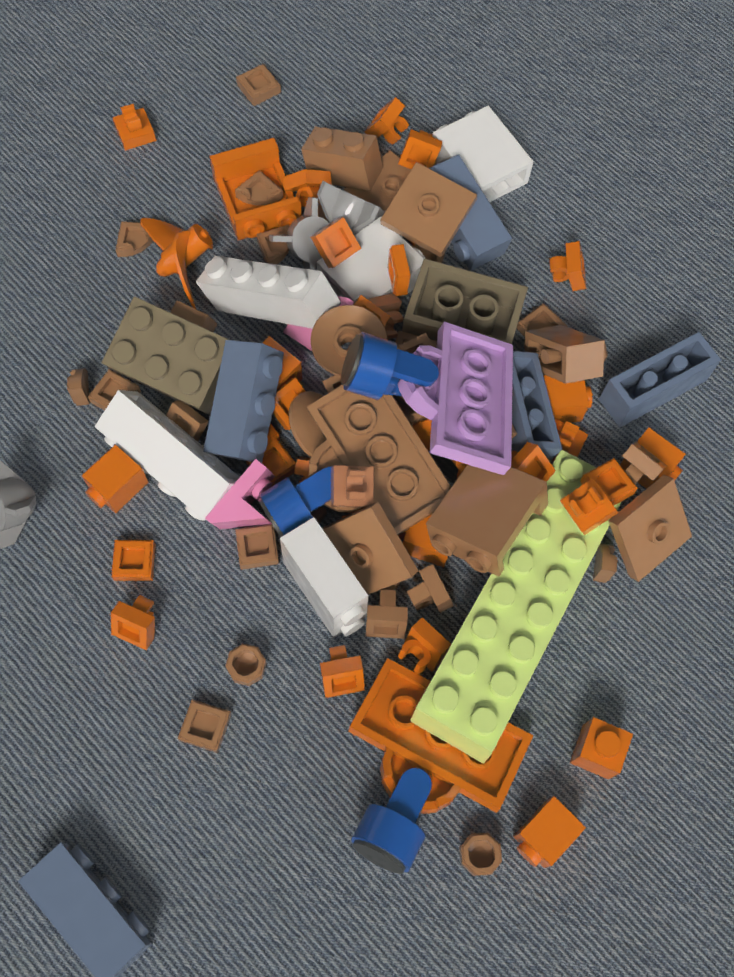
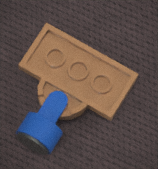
(362, 434)

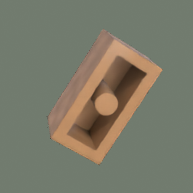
(348, 155)
(567, 353)

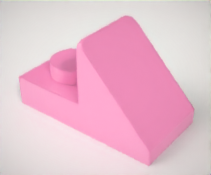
(235, 507)

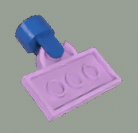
(457, 386)

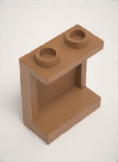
(485, 515)

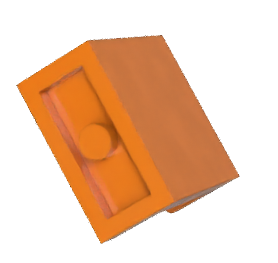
(238, 165)

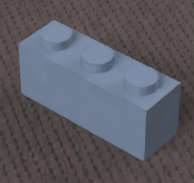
(482, 233)
(659, 379)
(244, 401)
(531, 407)
(86, 911)

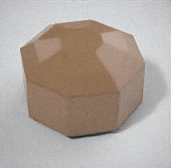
(246, 664)
(480, 854)

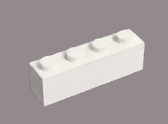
(267, 291)
(166, 452)

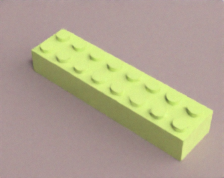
(511, 623)

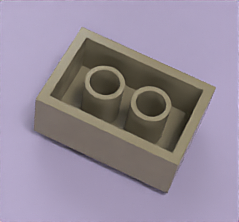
(464, 300)
(167, 354)

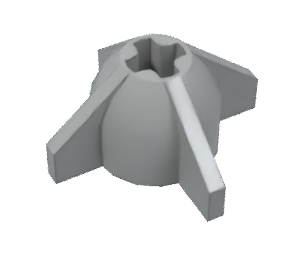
(340, 204)
(300, 233)
(16, 505)

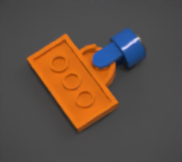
(421, 769)

